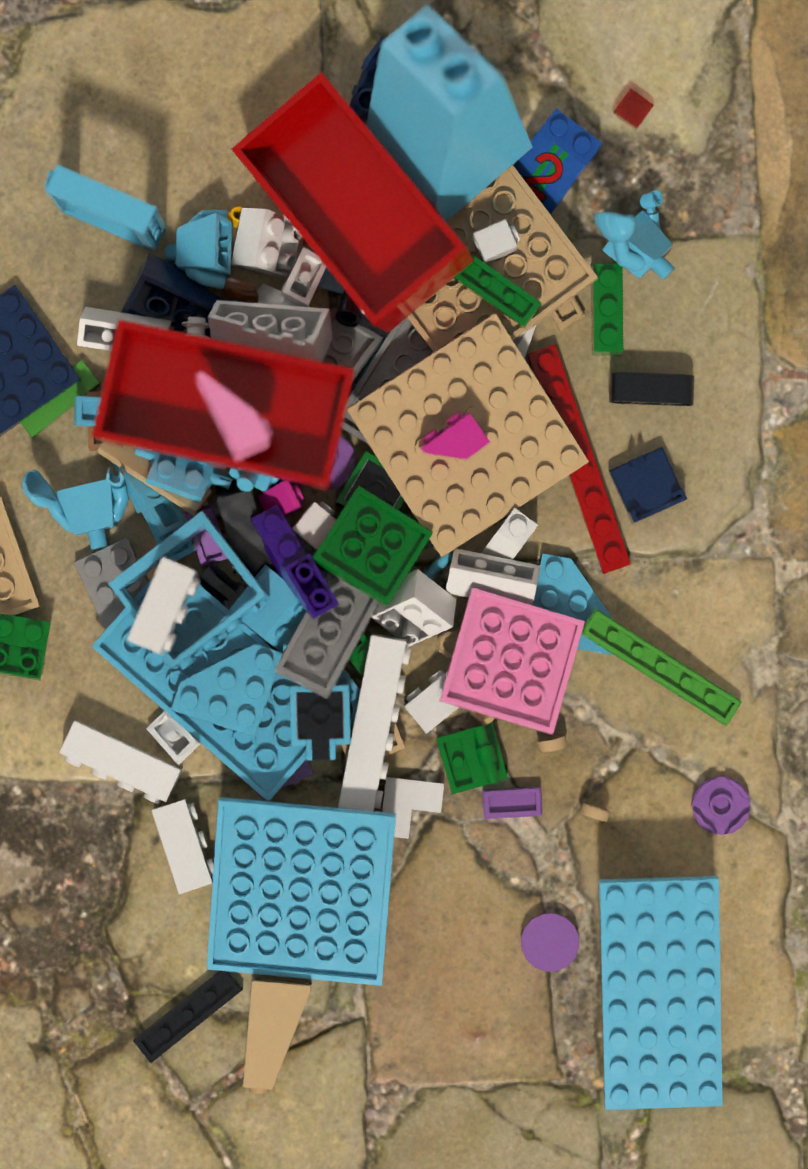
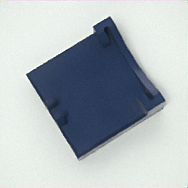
(647, 485)

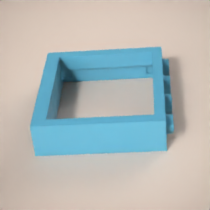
(105, 208)
(166, 549)

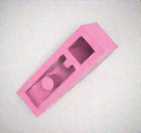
(236, 421)

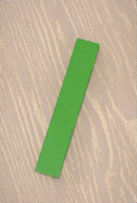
(660, 667)

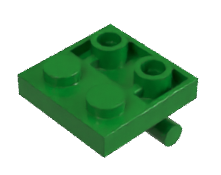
(23, 646)
(472, 758)

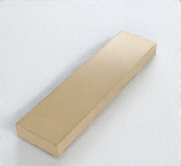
(140, 467)

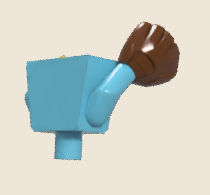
(205, 253)

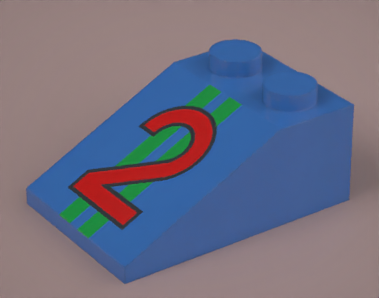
(557, 159)

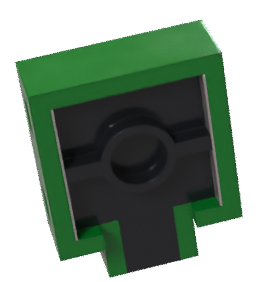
(373, 478)

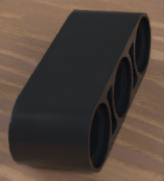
(651, 389)

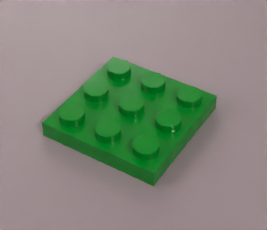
(372, 546)

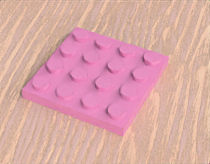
(512, 661)

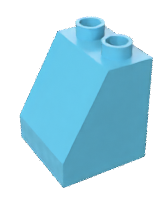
(443, 113)

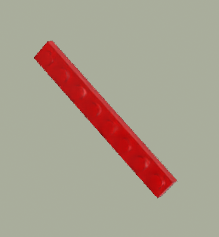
(587, 479)

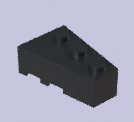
(237, 510)

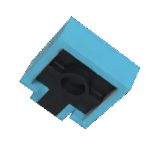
(319, 721)

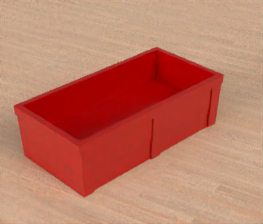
(352, 204)
(157, 407)

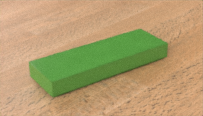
(61, 404)

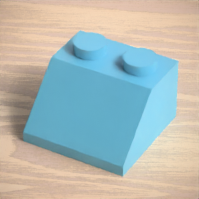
(282, 614)

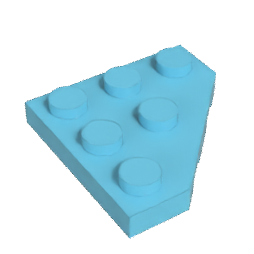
(566, 592)
(231, 691)

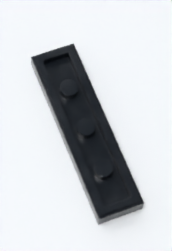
(187, 1015)

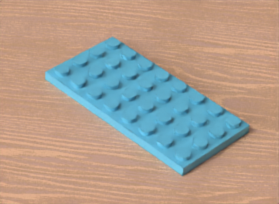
(261, 760)
(661, 992)

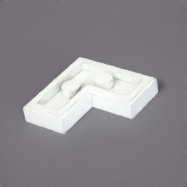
(406, 795)

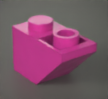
(458, 439)
(285, 496)

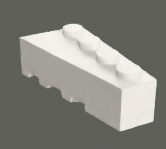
(274, 328)

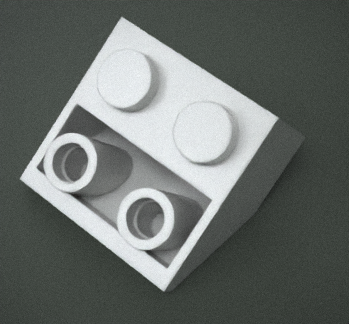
(266, 243)
(417, 609)

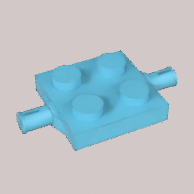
(182, 475)

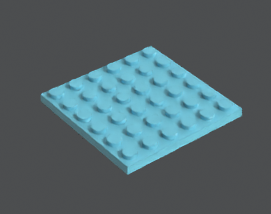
(300, 891)

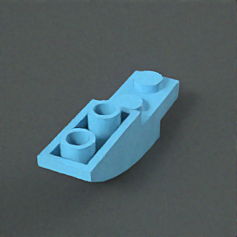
(159, 512)

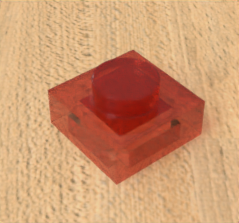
(633, 109)

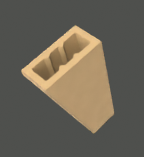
(271, 1026)

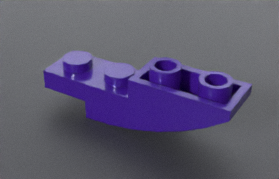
(293, 563)

